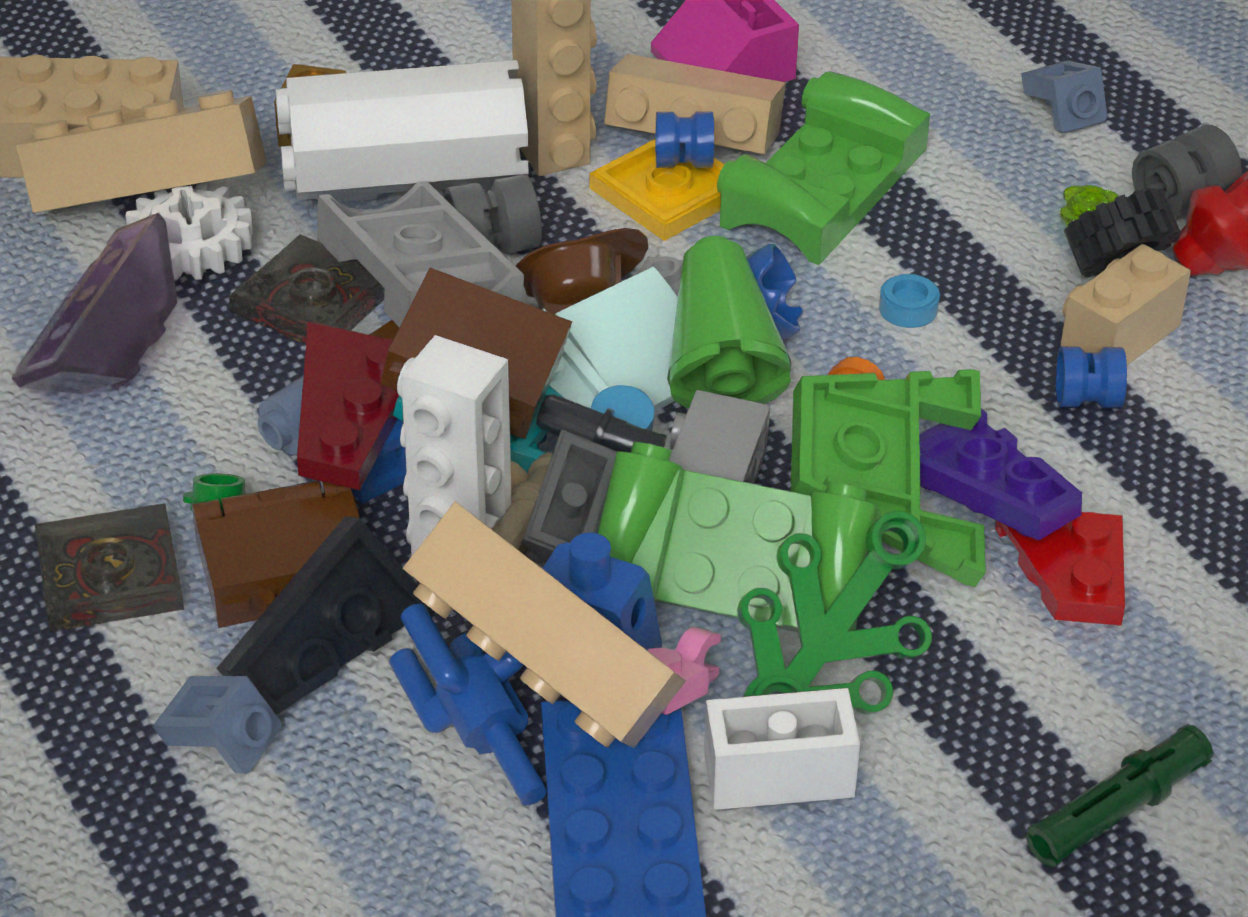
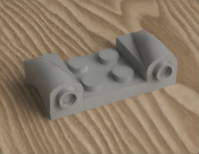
(408, 239)

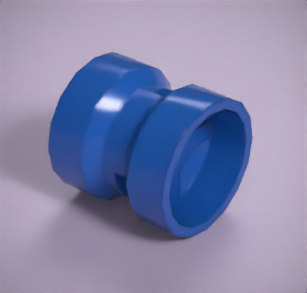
(684, 139)
(1091, 377)

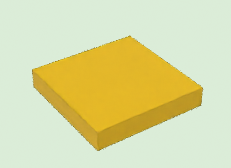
(658, 198)

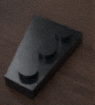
(326, 616)

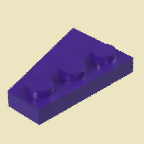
(996, 479)

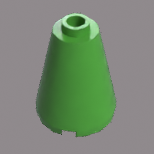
(724, 329)

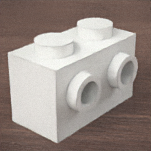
(781, 748)

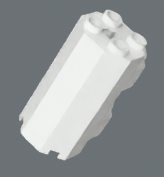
(402, 128)

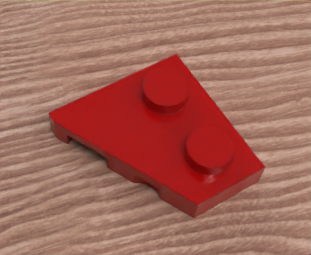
(1077, 567)

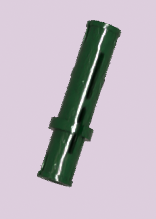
(1141, 781)

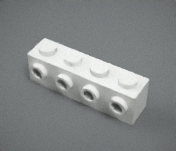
(454, 435)

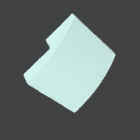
(628, 333)

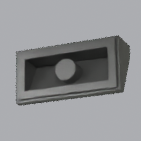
(570, 494)

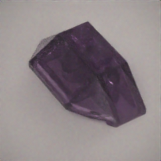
(106, 316)

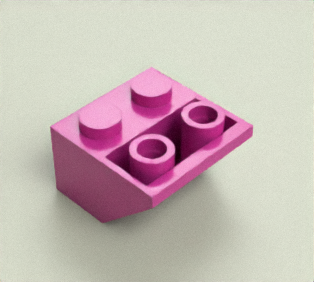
(732, 37)

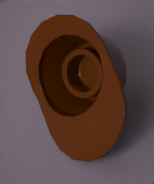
(580, 268)

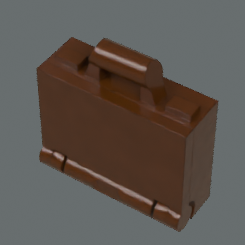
(488, 322)
(263, 542)

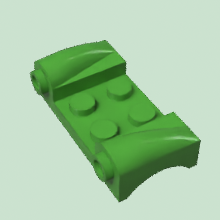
(831, 169)
(720, 537)

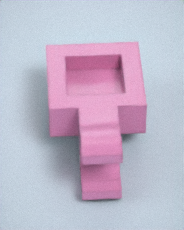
(689, 663)

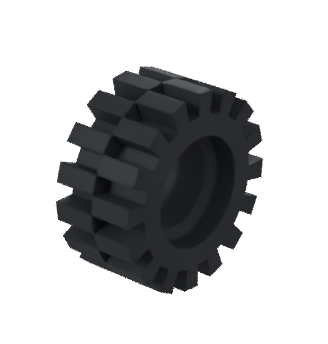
(1120, 228)

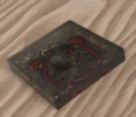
(306, 286)
(108, 567)

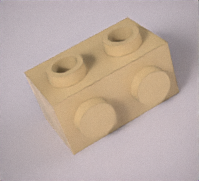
(1127, 304)

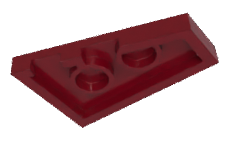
(343, 405)

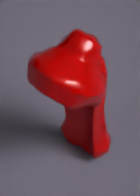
(1215, 230)

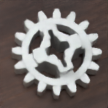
(201, 227)

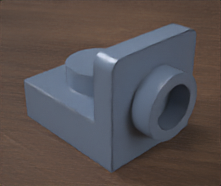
(1071, 90)
(221, 715)

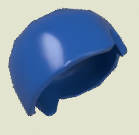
(775, 280)

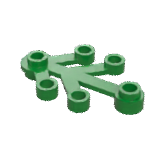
(825, 634)

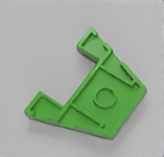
(868, 437)

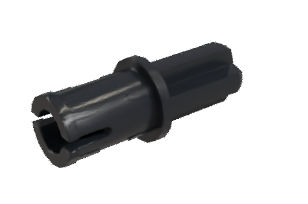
(604, 429)

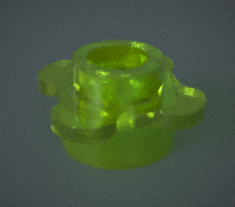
(1083, 199)

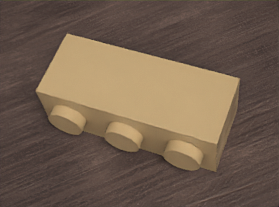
(743, 106)

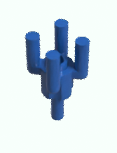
(470, 695)

